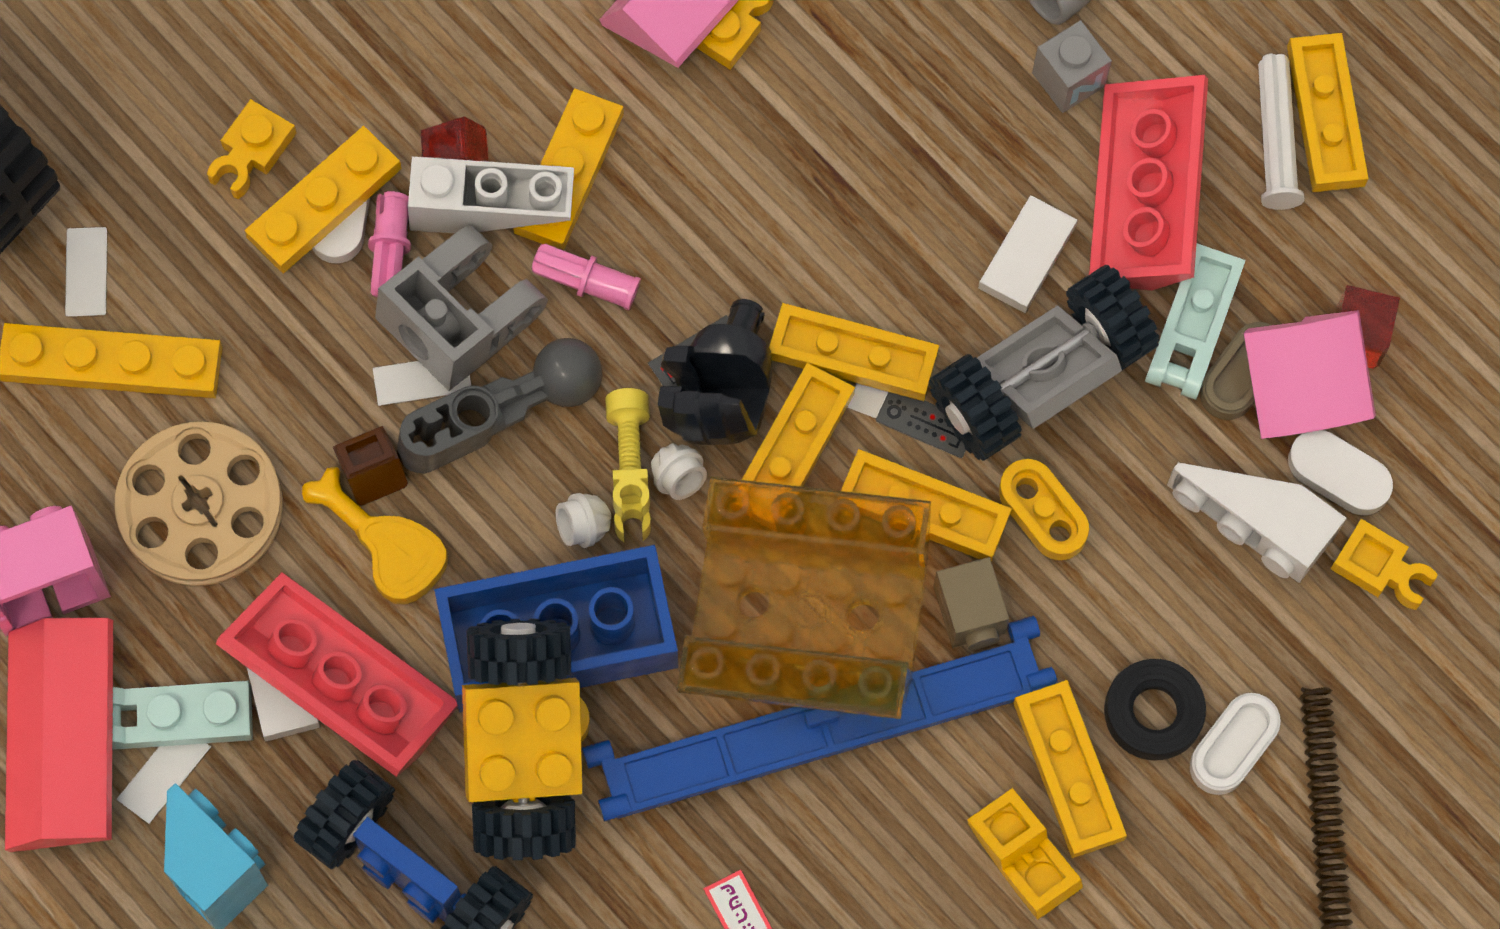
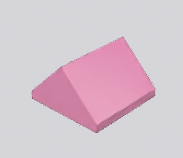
(666, 26)

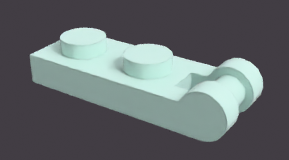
(1196, 320)
(183, 714)

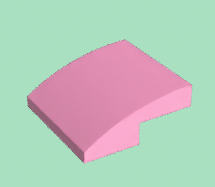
(1309, 374)

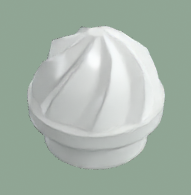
(678, 471)
(582, 520)

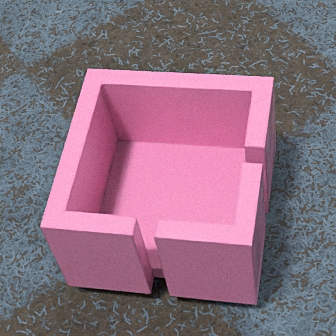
(42, 554)

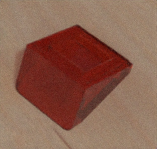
(455, 140)

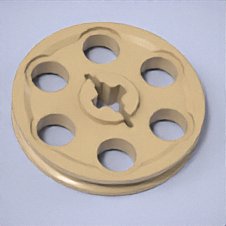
(191, 528)

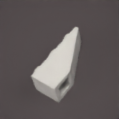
(486, 195)
(1269, 515)

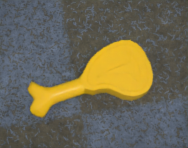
(403, 552)

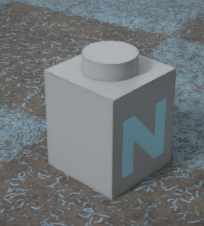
(1071, 66)

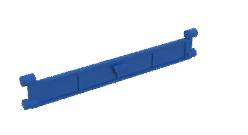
(808, 734)

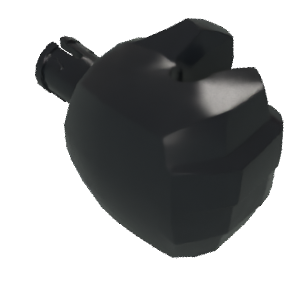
(719, 380)

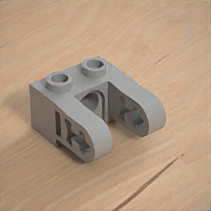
(436, 326)

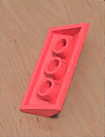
(1150, 180)
(338, 674)
(59, 733)

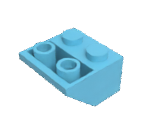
(207, 866)

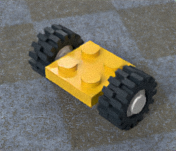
(522, 739)

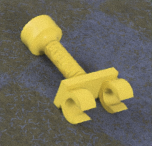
(631, 498)

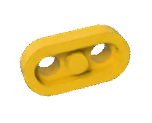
(1047, 509)

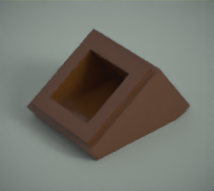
(371, 466)

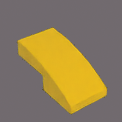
(1024, 853)

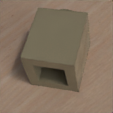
(971, 604)

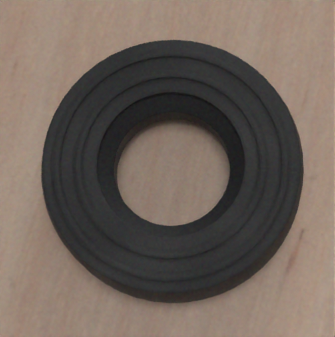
(1174, 681)

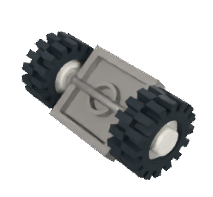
(1045, 364)

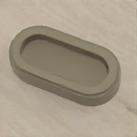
(1228, 383)

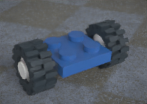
(348, 817)

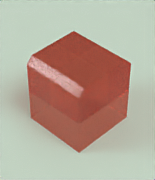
(1377, 319)

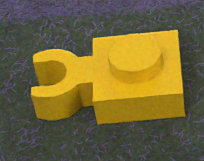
(735, 32)
(252, 141)
(1375, 560)

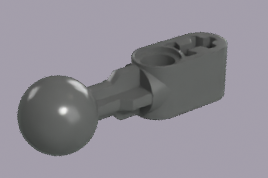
(563, 374)

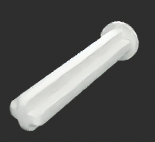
(1278, 134)

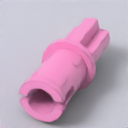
(389, 237)
(585, 275)

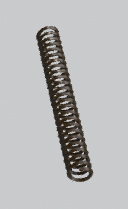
(1320, 812)

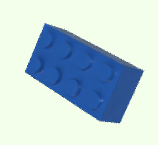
(608, 600)

